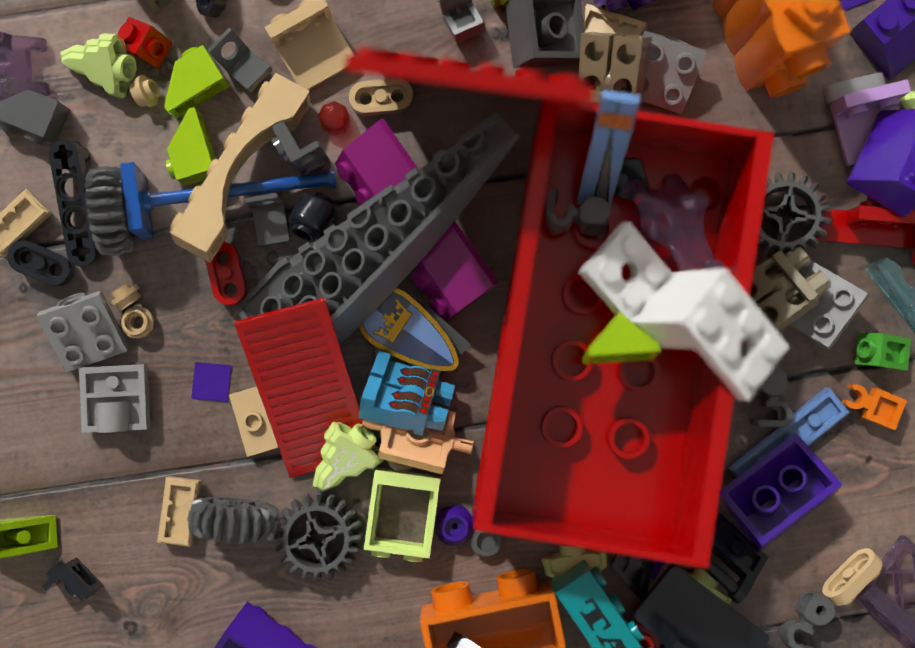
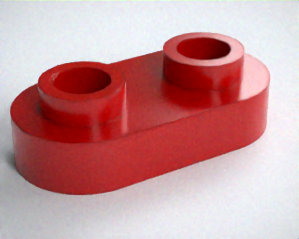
(225, 274)

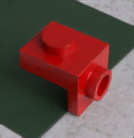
(145, 41)

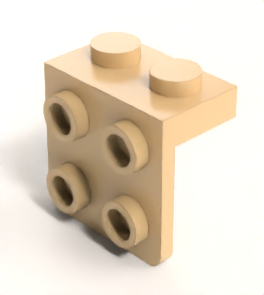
(309, 43)

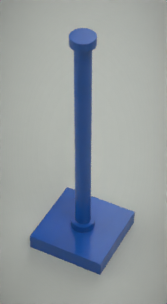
(140, 201)

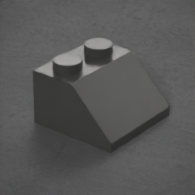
(544, 32)

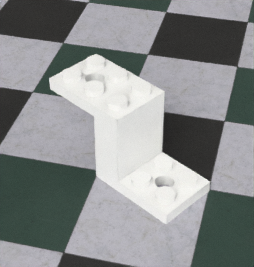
(687, 310)

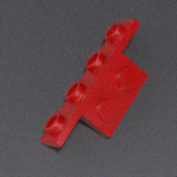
(870, 226)

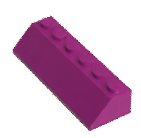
(452, 270)

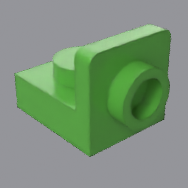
(883, 351)

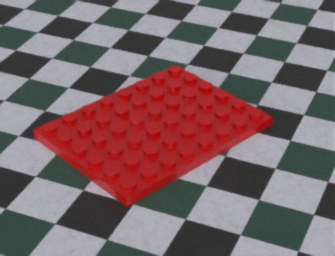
(459, 73)

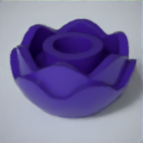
(449, 516)

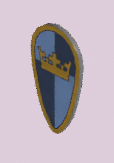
(410, 333)

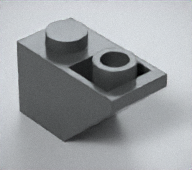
(34, 115)

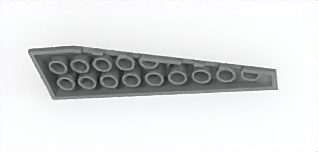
(385, 237)

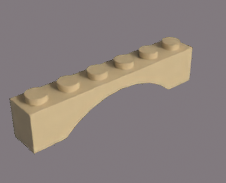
(203, 223)

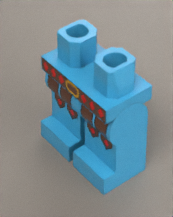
(404, 396)

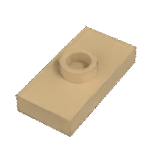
(600, 20)
(21, 219)
(253, 422)
(175, 508)

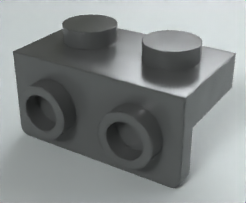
(308, 159)

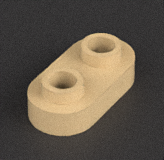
(381, 94)
(852, 577)

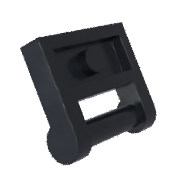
(739, 555)

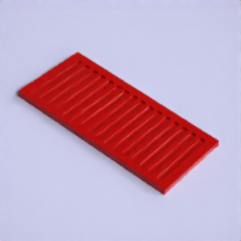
(299, 379)

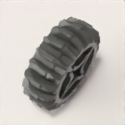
(108, 211)
(800, 217)
(233, 520)
(321, 551)

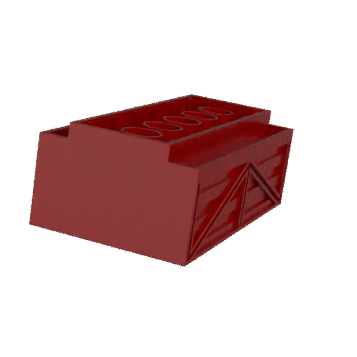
(616, 449)

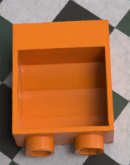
(773, 47)
(514, 616)

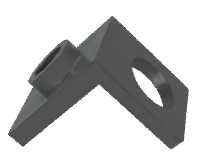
(243, 63)
(269, 219)

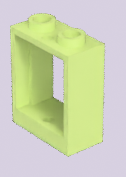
(383, 546)

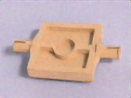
(418, 451)

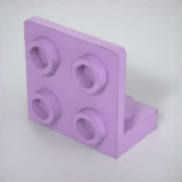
(856, 112)

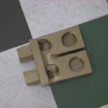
(614, 62)
(781, 289)

